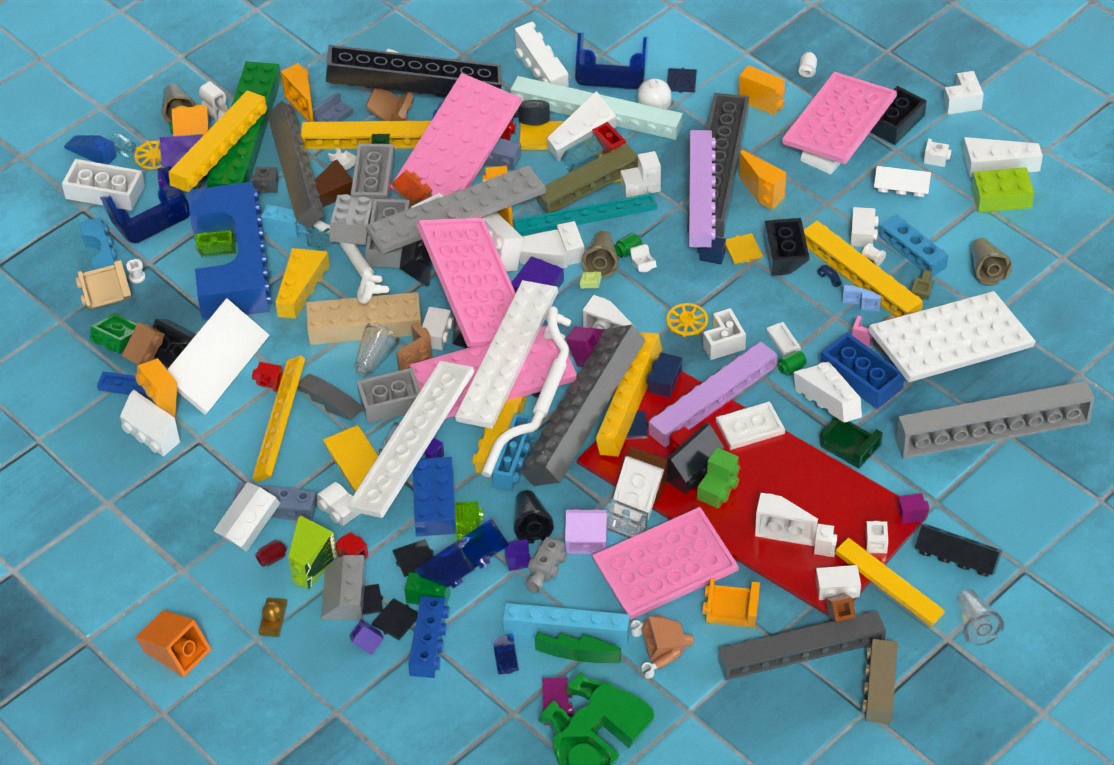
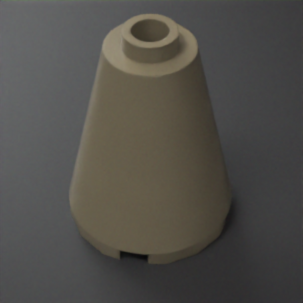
(173, 97)
(601, 255)
(989, 262)

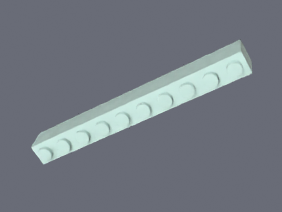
(628, 113)

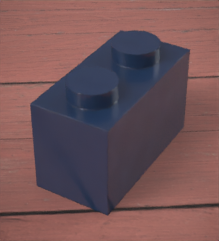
(664, 374)

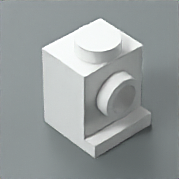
(937, 153)
(876, 537)
(825, 541)

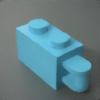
(281, 222)

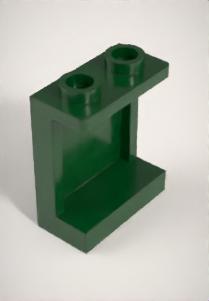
(850, 442)

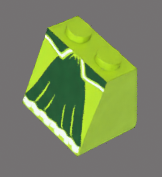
(310, 552)

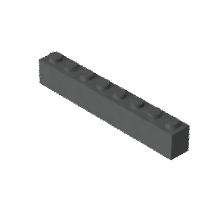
(800, 645)

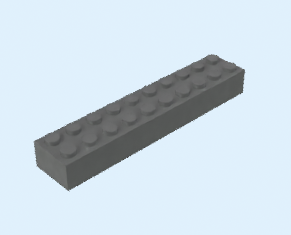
(728, 125)
(582, 405)

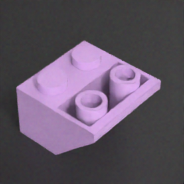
(585, 531)

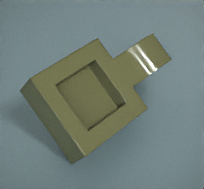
(923, 286)

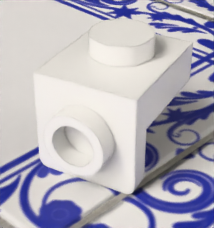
(642, 259)

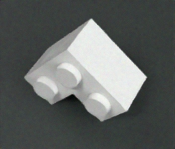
(965, 94)
(644, 178)
(725, 336)

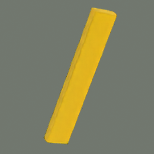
(890, 582)

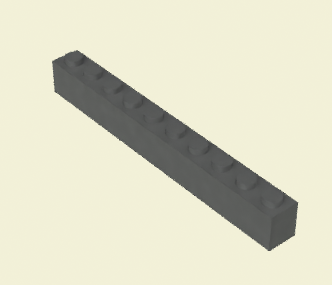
(295, 164)

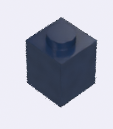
(715, 253)

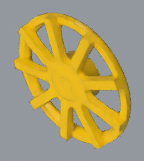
(153, 155)
(687, 320)

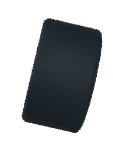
(534, 112)

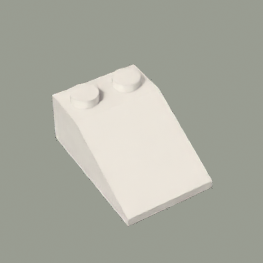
(603, 314)
(784, 521)

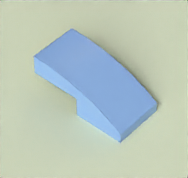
(855, 295)

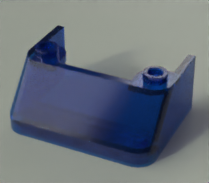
(615, 76)
(170, 211)
(464, 556)

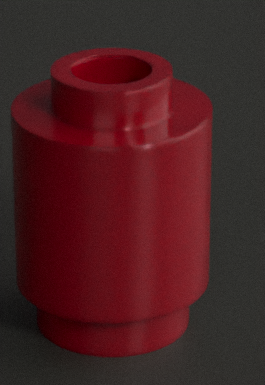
(270, 553)

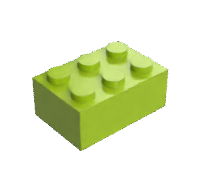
(1002, 189)

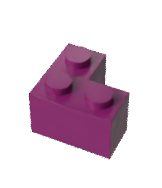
(582, 341)

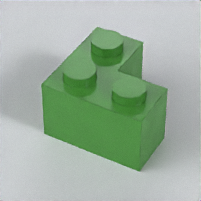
(720, 478)

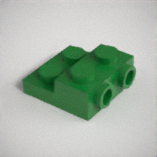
(112, 332)

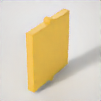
(743, 248)

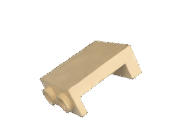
(103, 286)

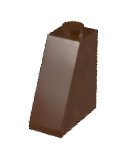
(333, 182)

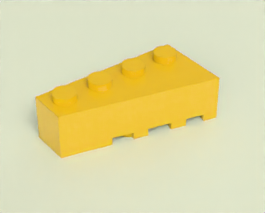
(301, 275)

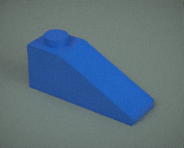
(92, 148)

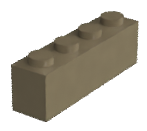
(881, 681)

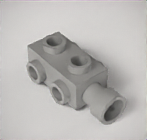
(552, 553)

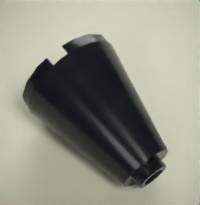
(531, 518)

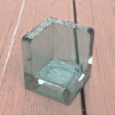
(319, 240)

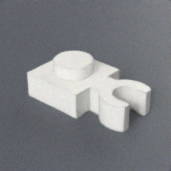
(346, 159)

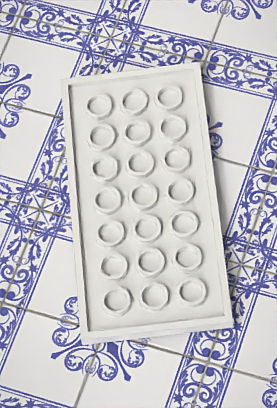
(951, 336)

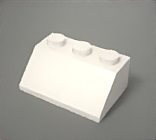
(902, 181)
(149, 424)
(247, 516)

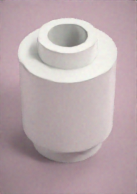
(807, 65)

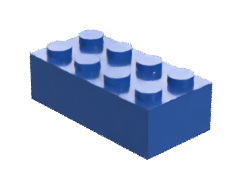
(864, 370)
(434, 497)

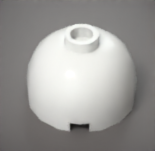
(654, 93)

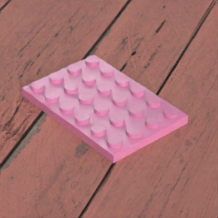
(839, 117)
(665, 563)

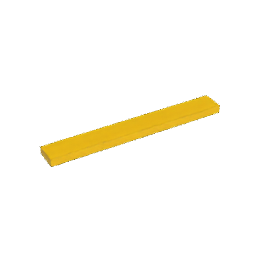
(278, 419)

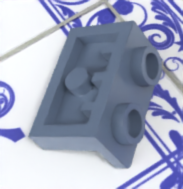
(332, 110)

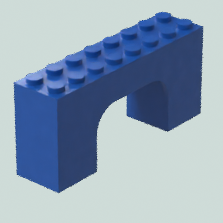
(242, 279)

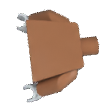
(663, 641)

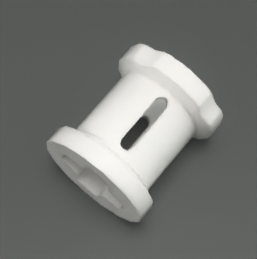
(874, 254)
(135, 269)

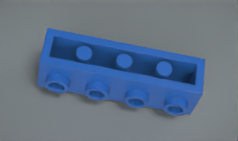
(428, 636)

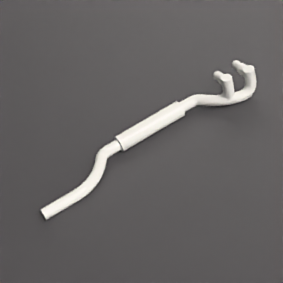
(368, 283)
(547, 393)

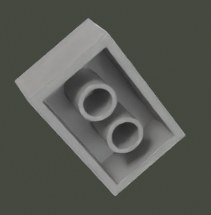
(350, 219)
(388, 394)

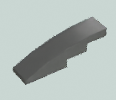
(331, 397)

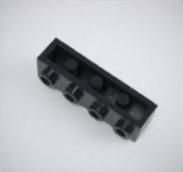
(958, 549)

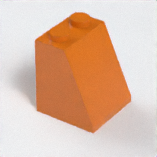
(174, 642)

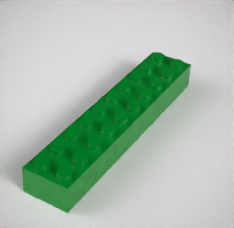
(241, 158)

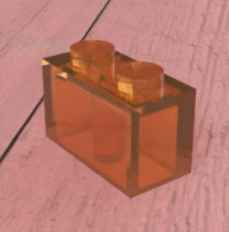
(411, 188)

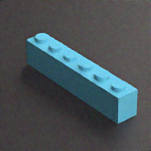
(551, 621)

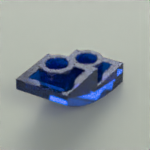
(505, 654)

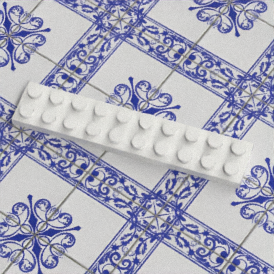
(506, 354)
(410, 439)

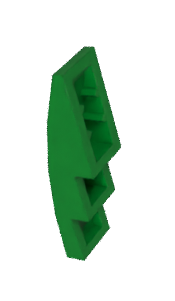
(585, 650)

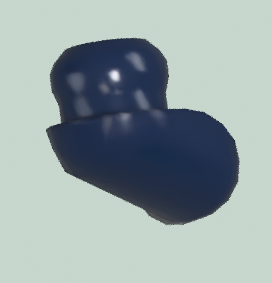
(833, 274)

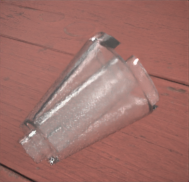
(374, 348)
(978, 618)

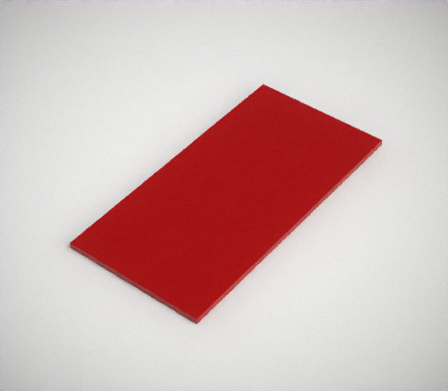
(776, 467)

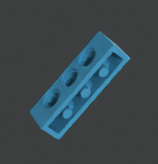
(913, 245)

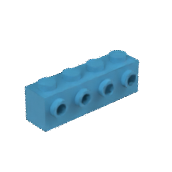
(512, 455)

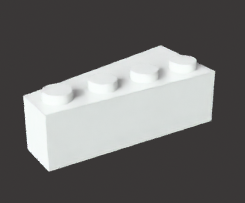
(580, 125)
(829, 390)

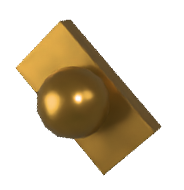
(272, 617)

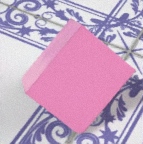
(862, 333)

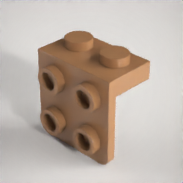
(389, 106)
(416, 351)

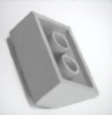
(344, 588)

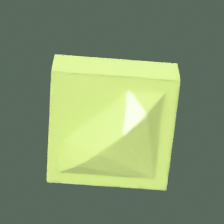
(590, 280)

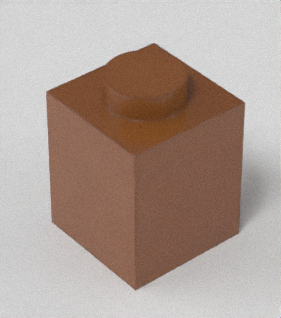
(840, 607)

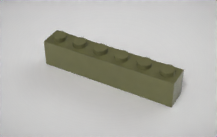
(587, 179)

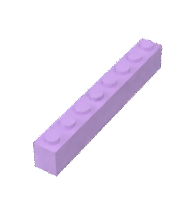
(701, 189)
(713, 392)

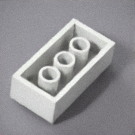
(91, 180)

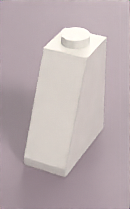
(544, 246)

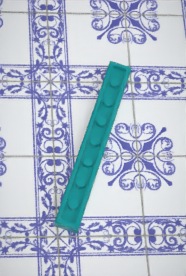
(586, 214)

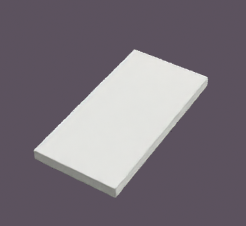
(216, 355)

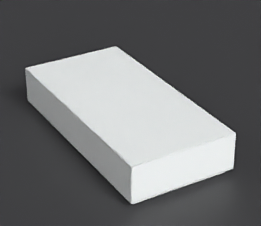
(782, 338)

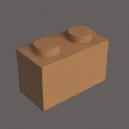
(143, 344)

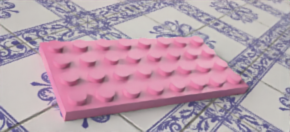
(461, 135)
(469, 275)
(528, 381)

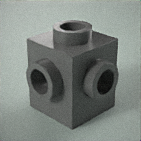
(265, 179)

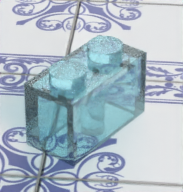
(582, 153)

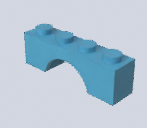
(95, 237)

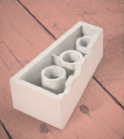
(538, 57)
(1000, 154)
(506, 240)

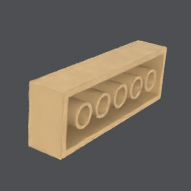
(346, 318)

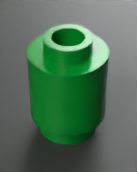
(623, 245)
(791, 362)

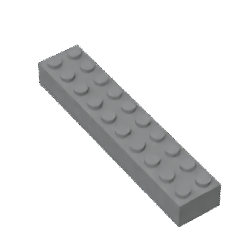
(994, 419)

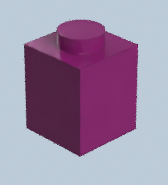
(912, 508)

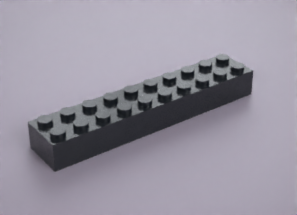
(403, 71)

